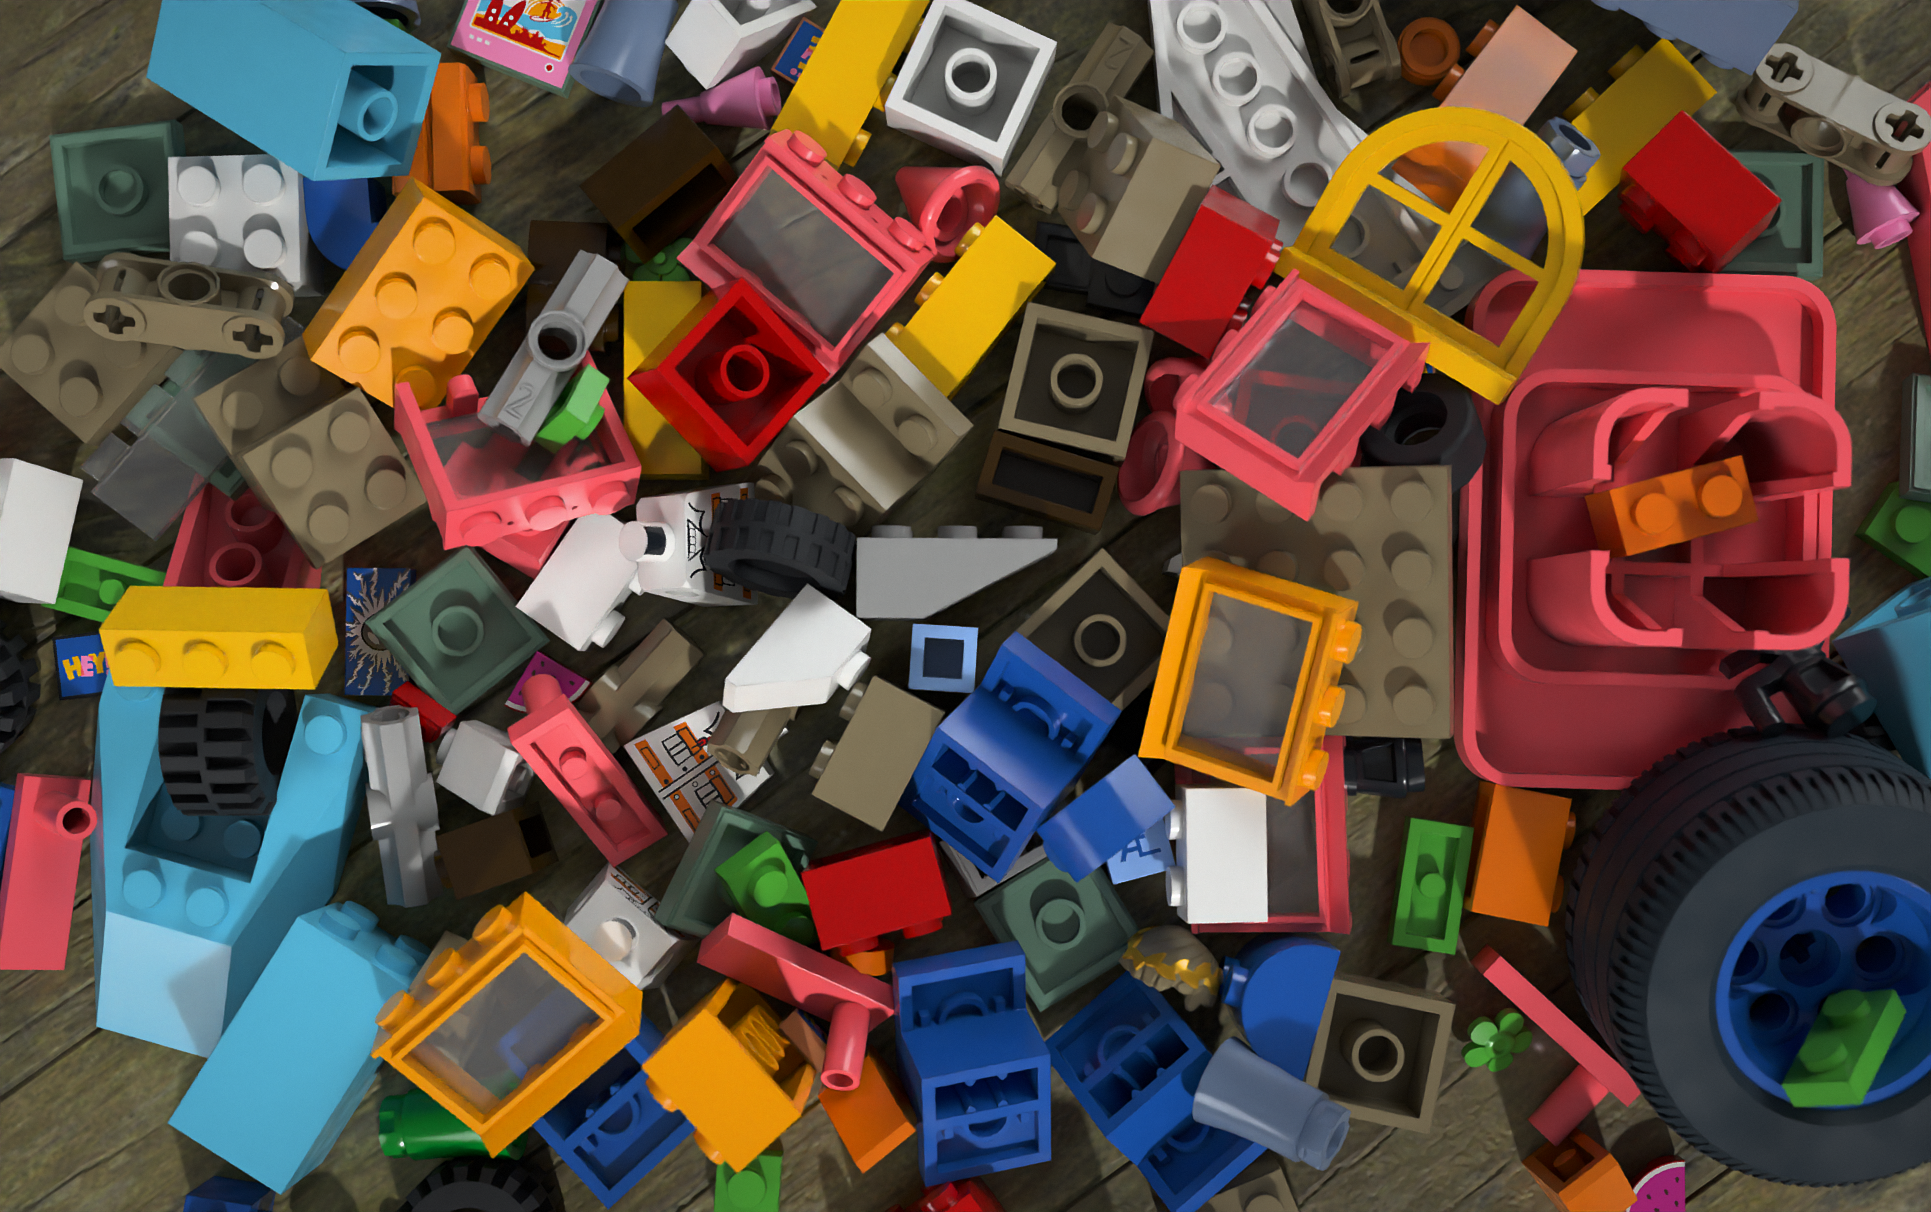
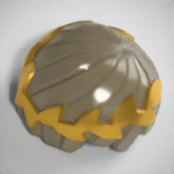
(1174, 958)

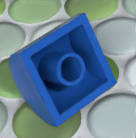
(1279, 994)

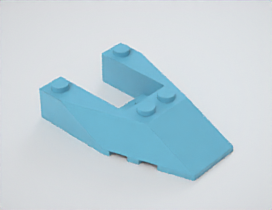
(204, 901)

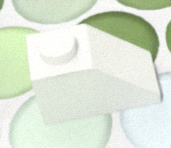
(731, 36)
(800, 657)
(483, 767)

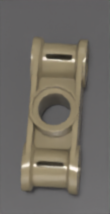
(1353, 45)
(1834, 115)
(189, 306)

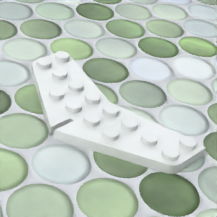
(1254, 103)

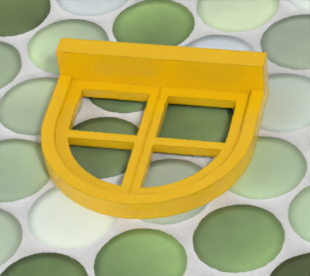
(1453, 347)

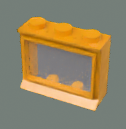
(1250, 678)
(509, 1021)

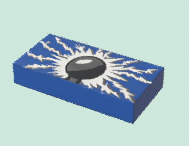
(368, 663)

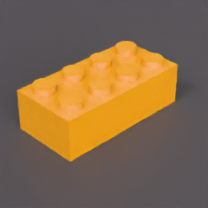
(731, 1073)

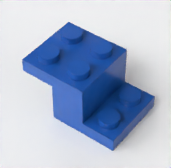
(1007, 756)
(972, 1062)
(1137, 1079)
(613, 1125)

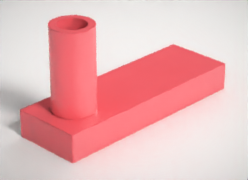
(583, 773)
(42, 869)
(809, 982)
(1588, 1081)

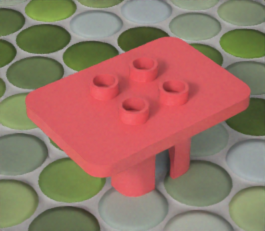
(1603, 664)

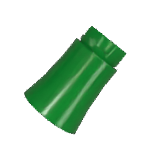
(425, 1130)

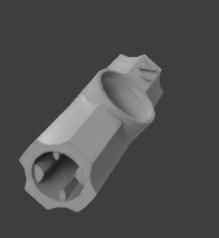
(535, 381)
(401, 804)

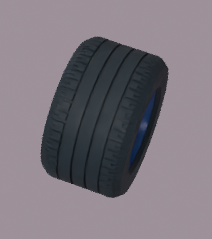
(1715, 894)

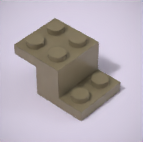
(862, 442)
(311, 451)

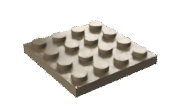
(1374, 540)

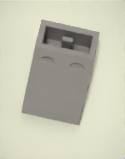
(926, 576)

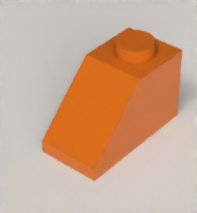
(873, 1115)
(1580, 1176)

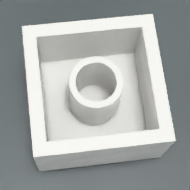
(970, 83)
(243, 218)

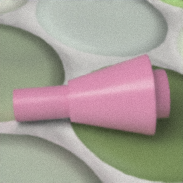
(742, 102)
(1878, 212)

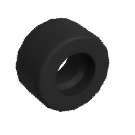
(1435, 405)

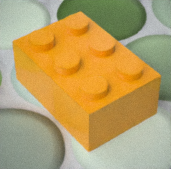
(417, 299)

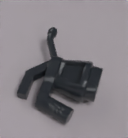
(1815, 686)
(1384, 766)

